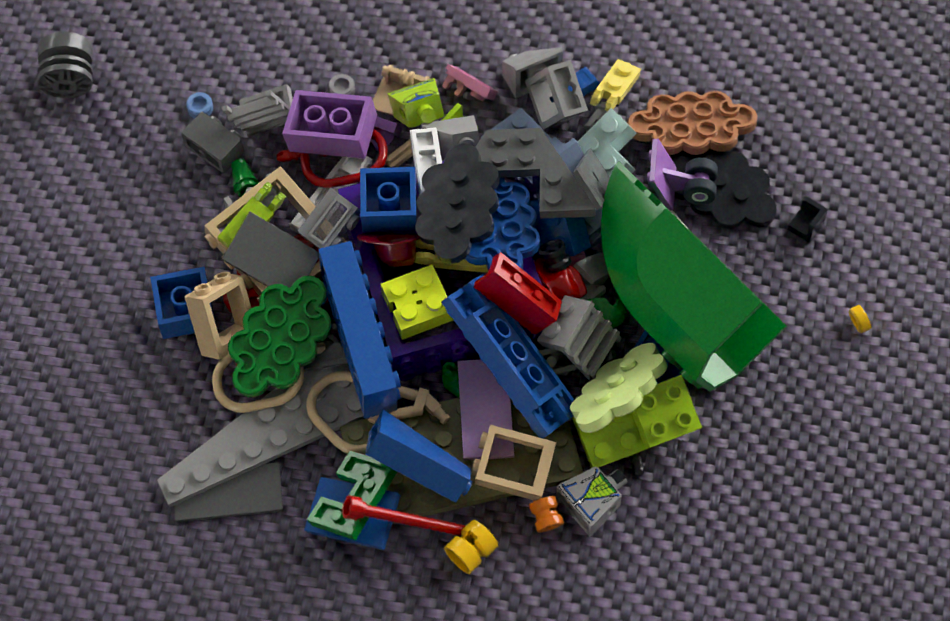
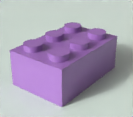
(330, 124)

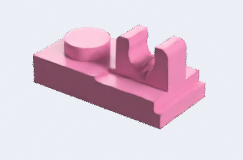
(464, 80)

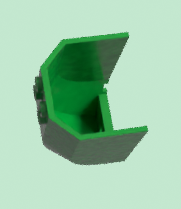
(680, 287)

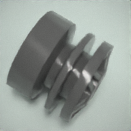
(65, 65)

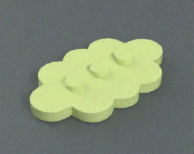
(618, 387)

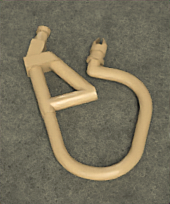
(422, 399)
(254, 405)

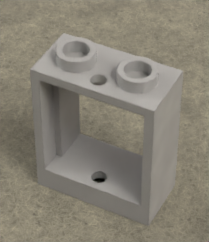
(554, 83)

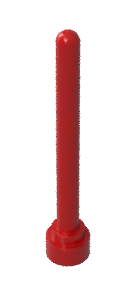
(355, 508)

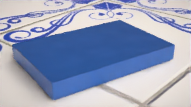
(375, 530)

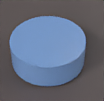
(199, 102)

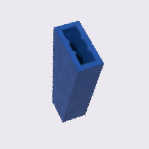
(417, 457)

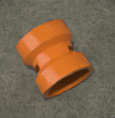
(546, 514)

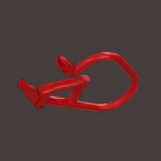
(286, 155)

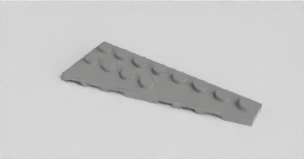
(264, 434)

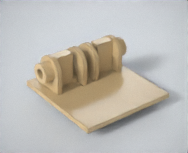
(393, 80)

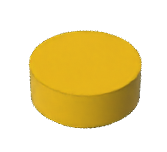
(859, 319)

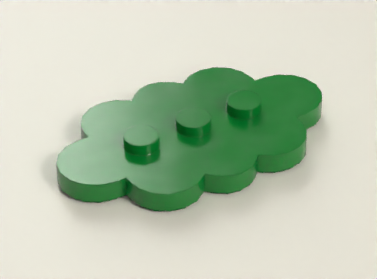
(279, 336)

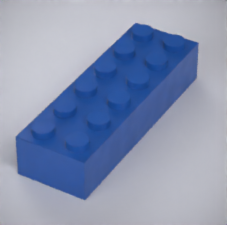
(359, 330)

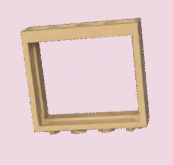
(292, 193)

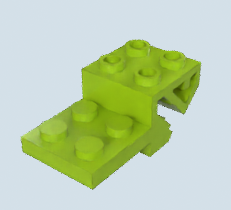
(660, 417)

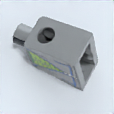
(591, 497)

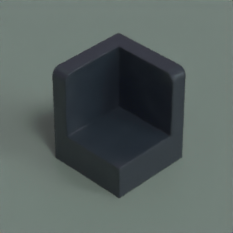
(808, 219)

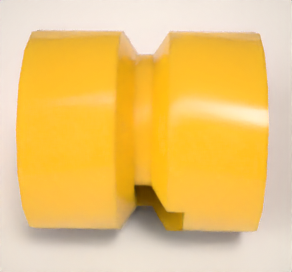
(471, 546)

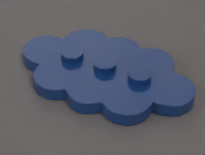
(513, 230)

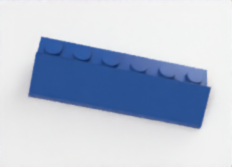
(511, 359)

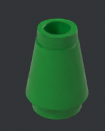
(242, 177)

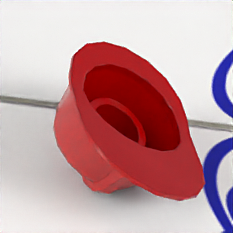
(562, 283)

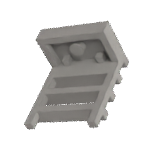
(262, 110)
(572, 330)

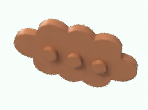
(693, 122)

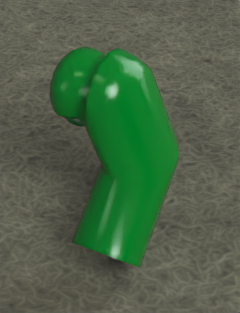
(451, 378)

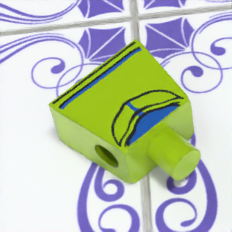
(417, 103)

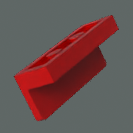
(519, 294)

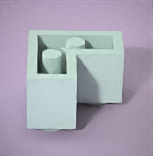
(607, 139)

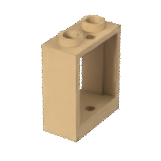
(198, 303)
(507, 486)

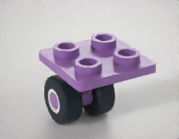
(696, 181)

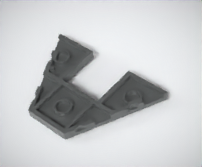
(529, 154)

